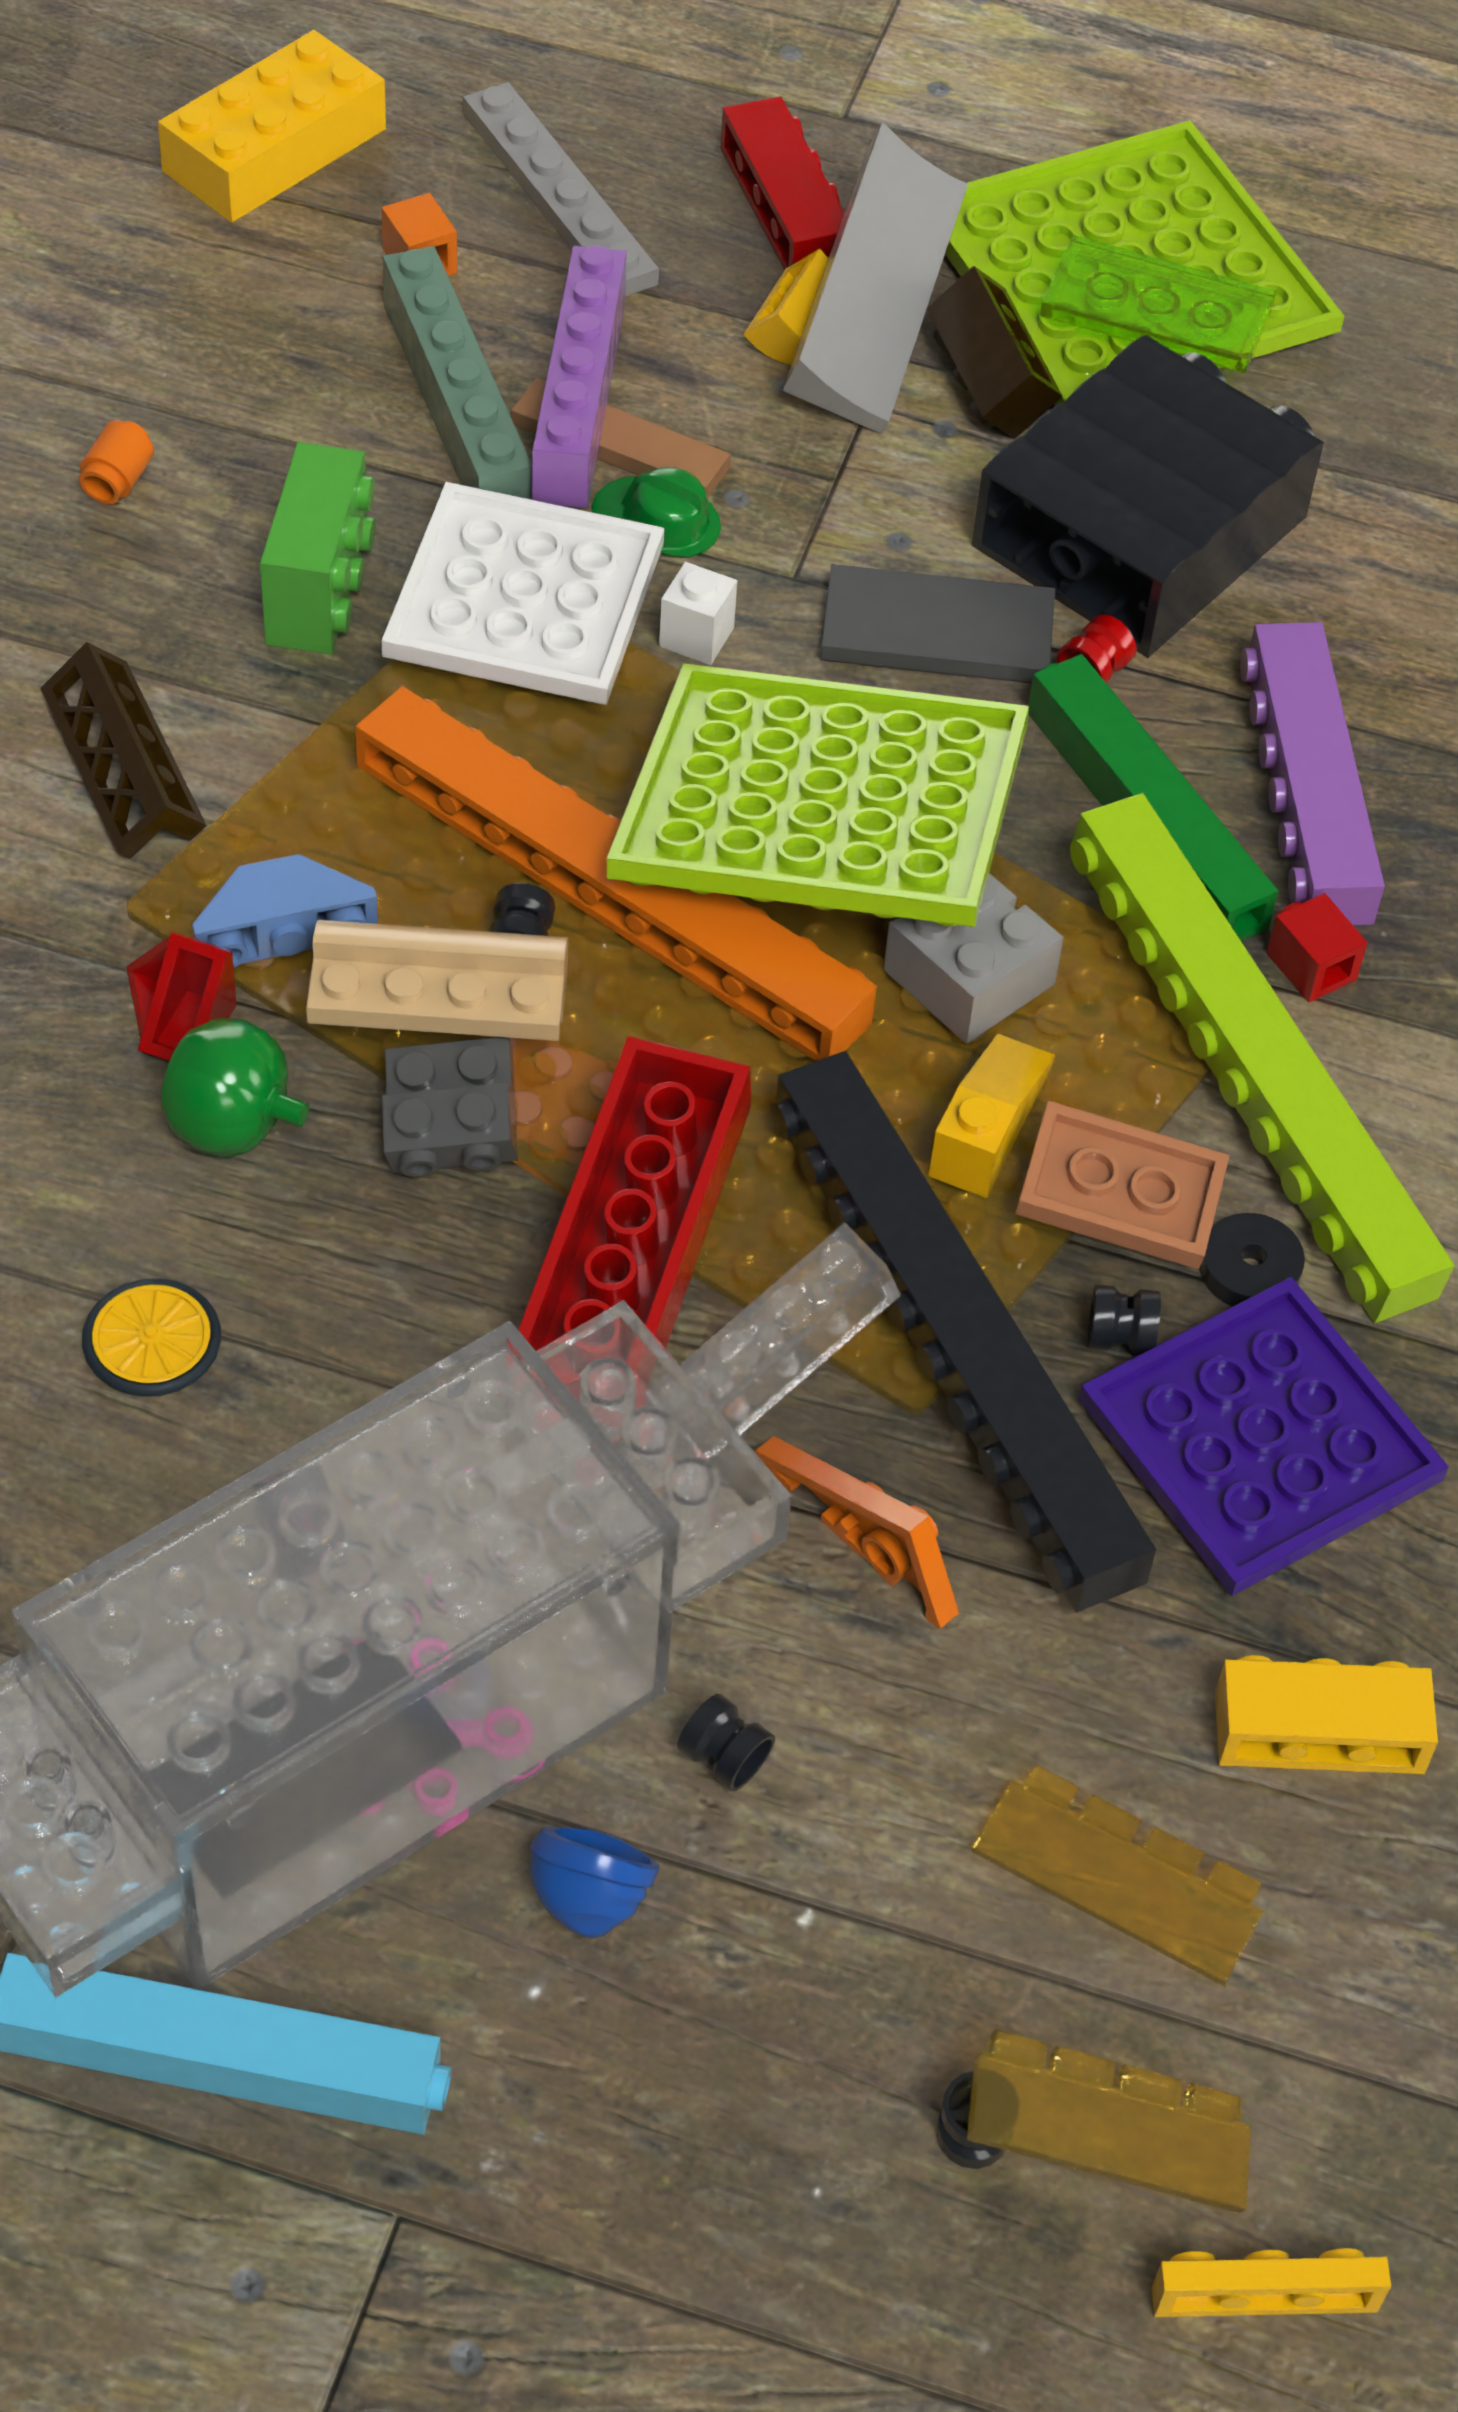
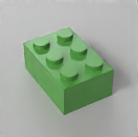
(317, 548)

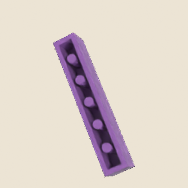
(579, 377)
(1312, 769)

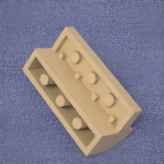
(438, 980)

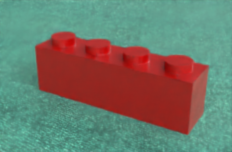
(781, 178)

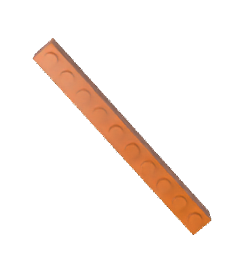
(565, 846)

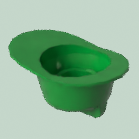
(666, 500)

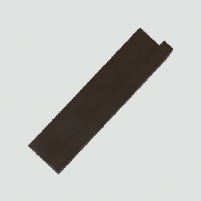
(128, 735)

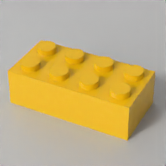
(272, 125)

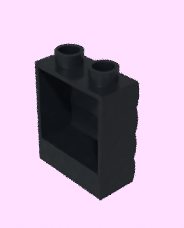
(1147, 491)

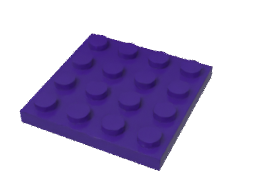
(1262, 1435)

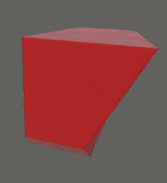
(178, 989)

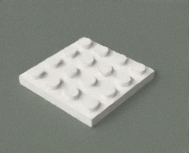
(524, 593)

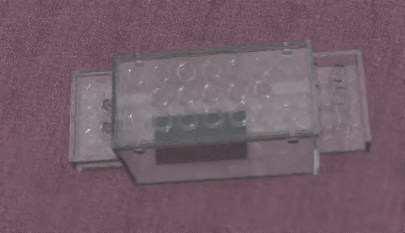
(360, 1645)

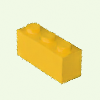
(1325, 1716)

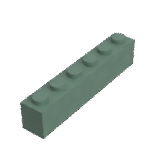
(454, 374)

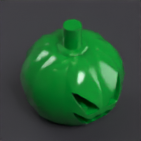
(228, 1088)

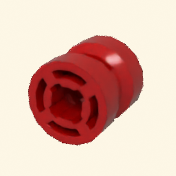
(1104, 644)

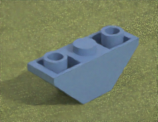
(275, 905)

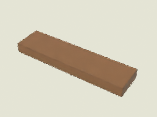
(636, 443)

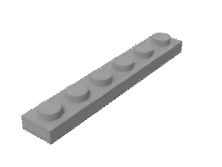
(554, 180)

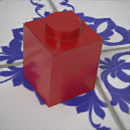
(1316, 947)

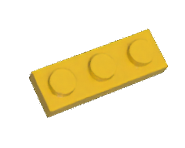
(1270, 2284)

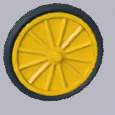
(151, 1337)

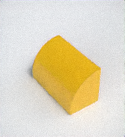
(785, 311)

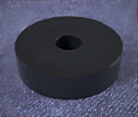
(1254, 1238)

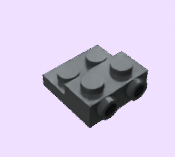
(450, 1106)

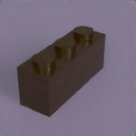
(993, 353)

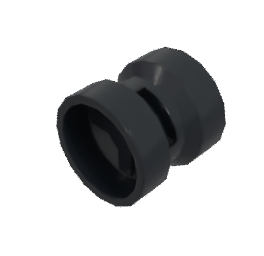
(523, 910)
(1123, 1319)
(722, 1740)
(952, 2133)

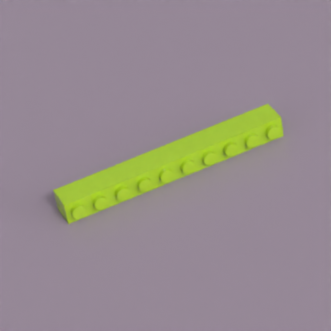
(1260, 1060)

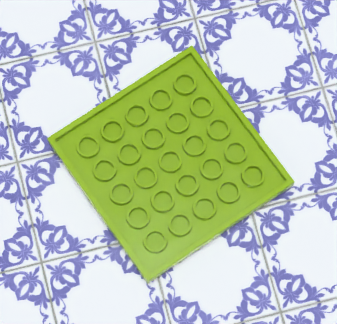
(1143, 194)
(822, 795)

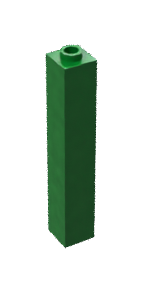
(1122, 760)

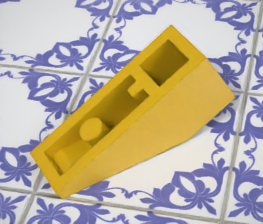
(988, 1114)

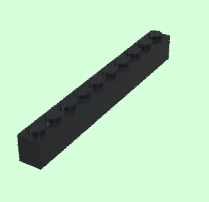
(965, 1336)

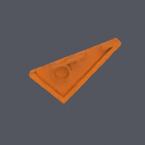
(879, 1528)

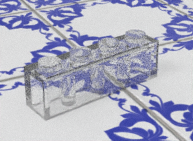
(792, 1328)

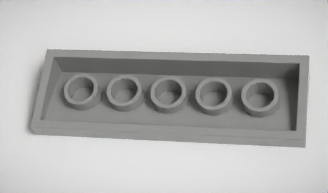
(876, 284)

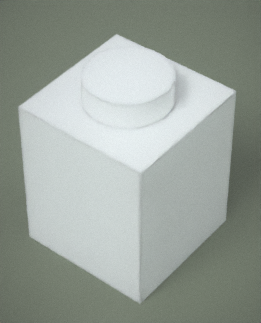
(697, 613)

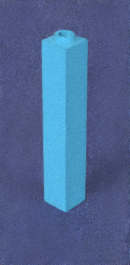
(226, 2046)

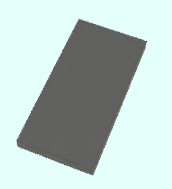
(937, 623)

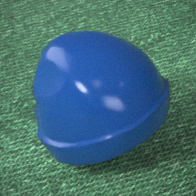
(589, 1878)

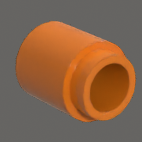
(115, 461)

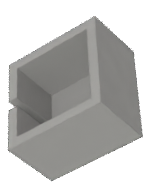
(976, 972)

